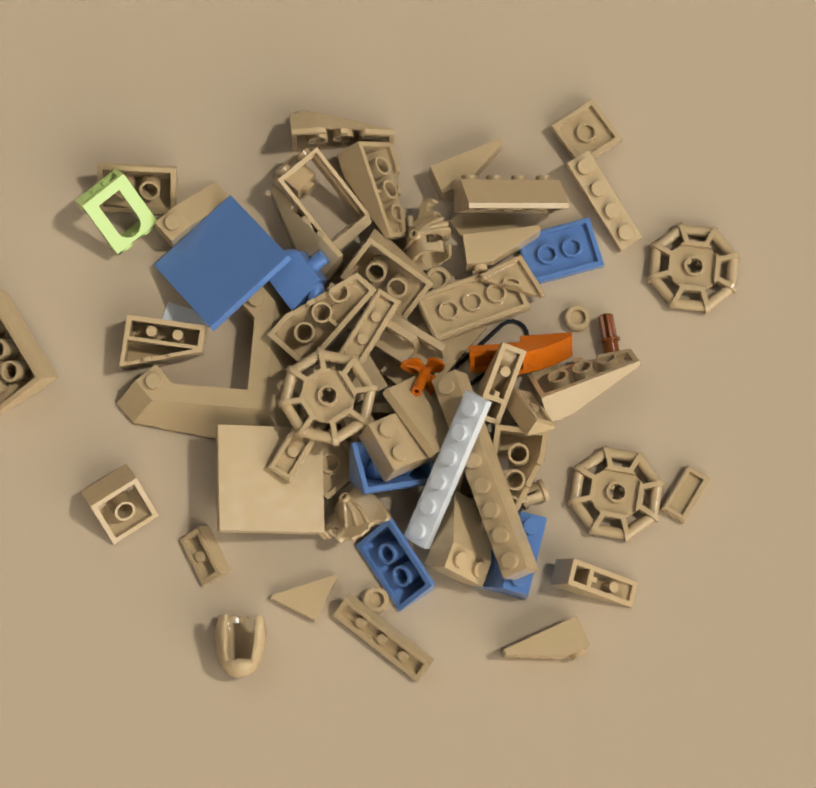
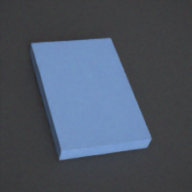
(563, 251)

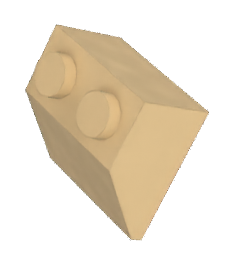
(120, 503)

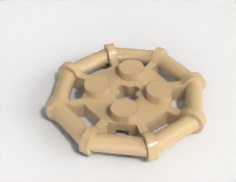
(683, 278)
(324, 411)
(603, 501)

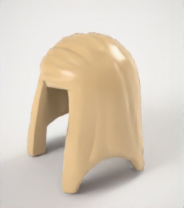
(240, 643)

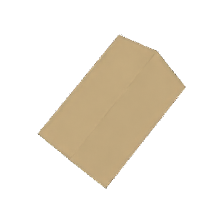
(154, 184)

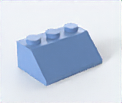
(534, 529)

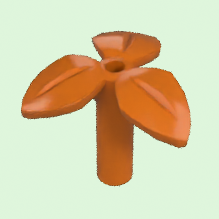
(425, 376)

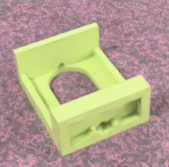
(100, 192)

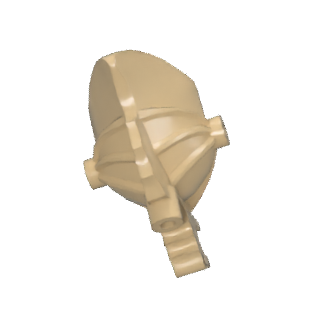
(426, 237)
(355, 516)

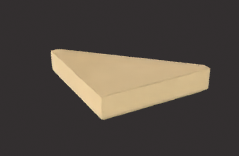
(514, 276)
(307, 598)

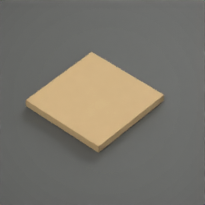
(256, 498)

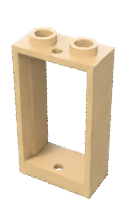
(363, 218)

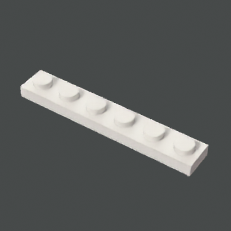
(447, 469)

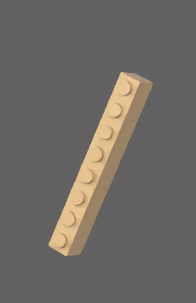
(489, 487)

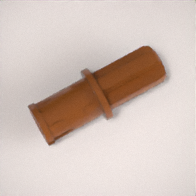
(608, 333)

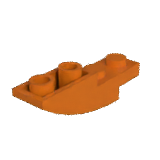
(541, 349)

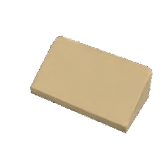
(529, 412)
(205, 555)

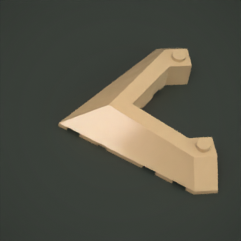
(199, 409)

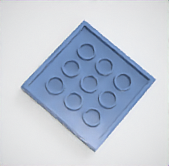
(222, 262)

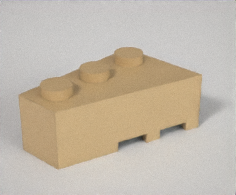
(160, 340)

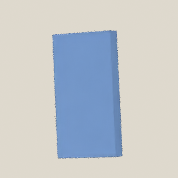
(368, 480)
(395, 565)

